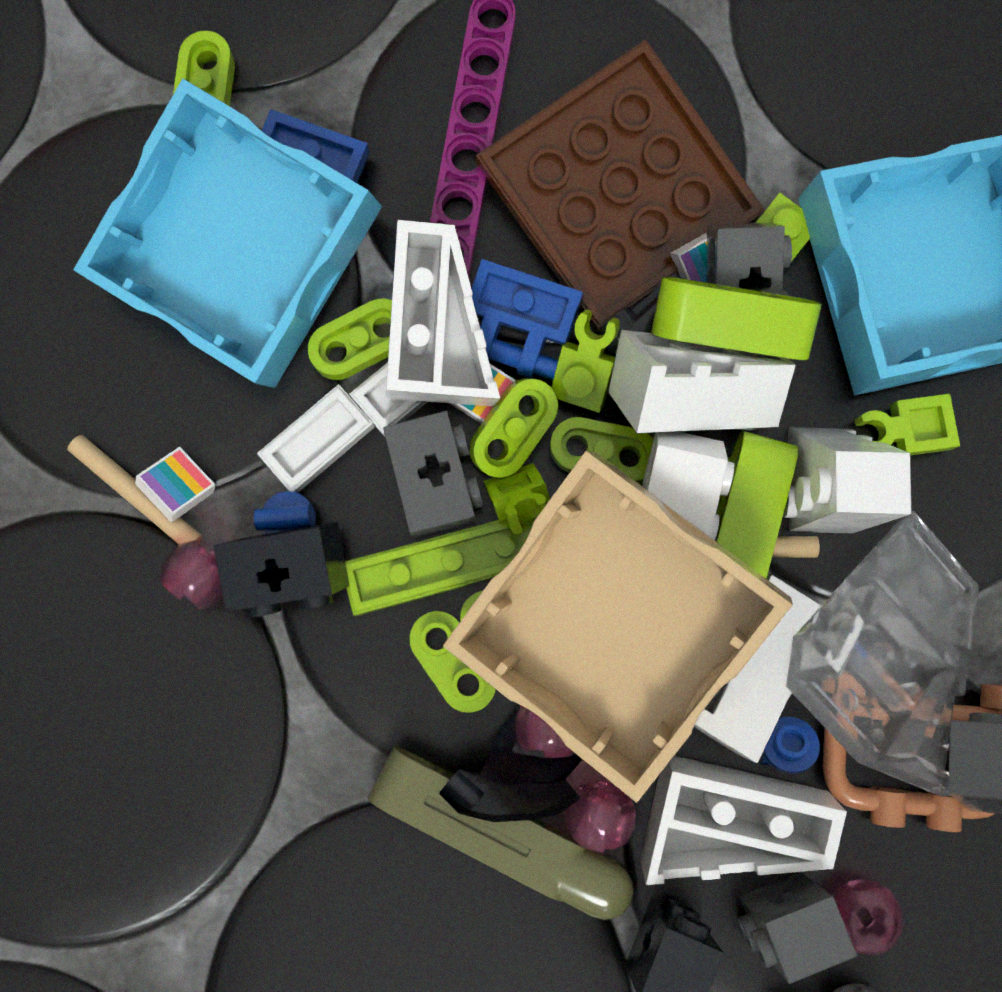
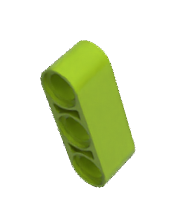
(735, 318)
(756, 499)

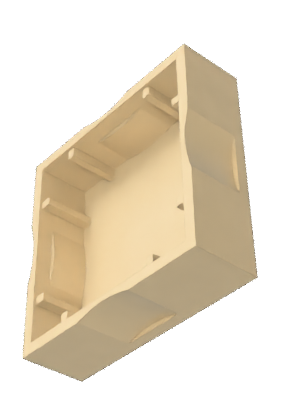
(617, 623)

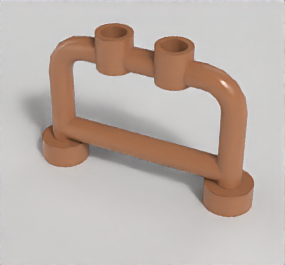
(890, 805)

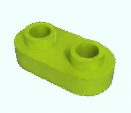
(195, 53)
(357, 335)
(516, 431)
(604, 439)
(444, 667)

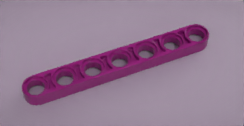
(474, 136)

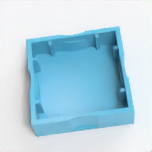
(228, 235)
(912, 262)

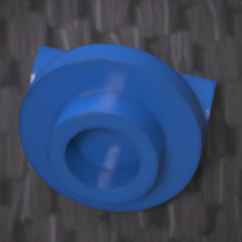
(285, 512)
(791, 746)

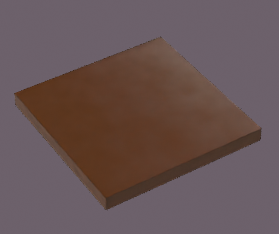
(617, 182)

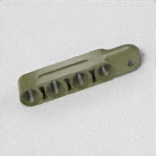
(523, 850)

